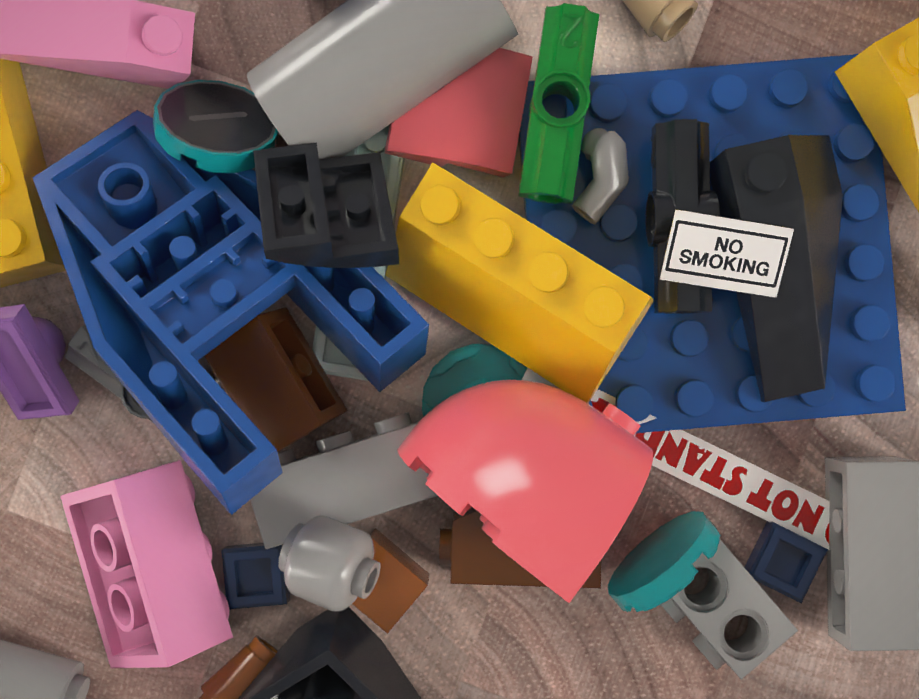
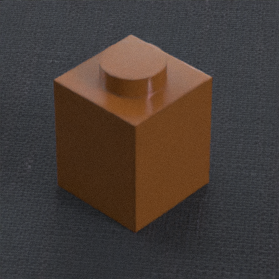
(397, 586)

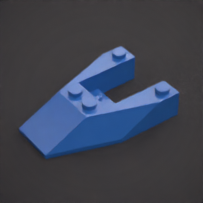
(175, 267)

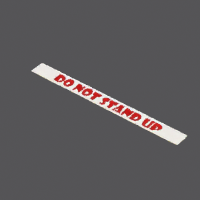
(729, 477)

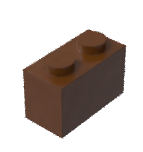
(276, 378)

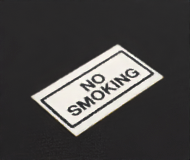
(726, 253)

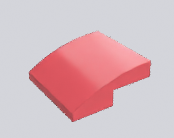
(470, 119)

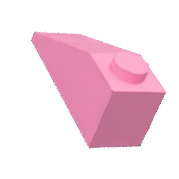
(100, 38)

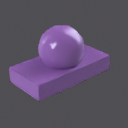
(31, 367)

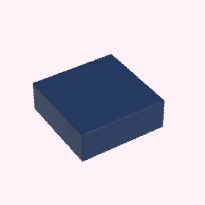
(785, 561)
(253, 576)

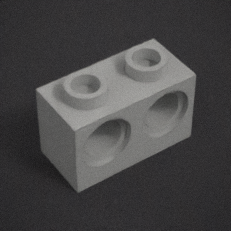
(729, 594)

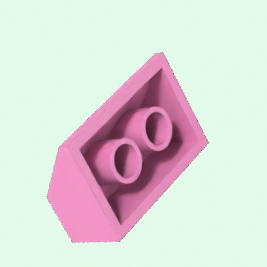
(148, 568)

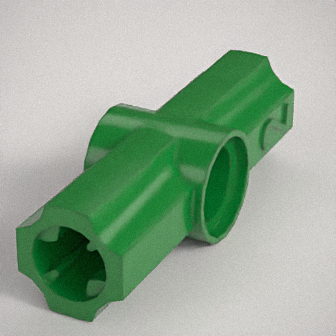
(561, 69)

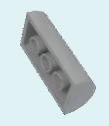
(372, 66)

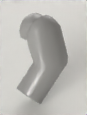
(610, 173)

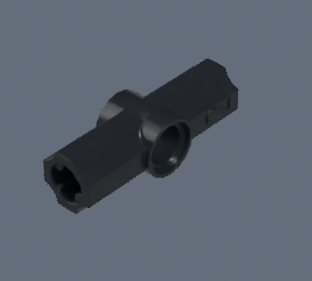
(681, 183)

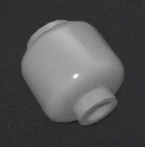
(329, 563)

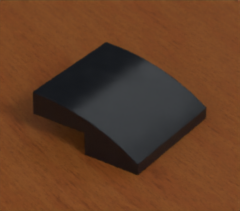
(324, 208)

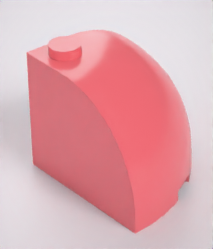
(538, 469)

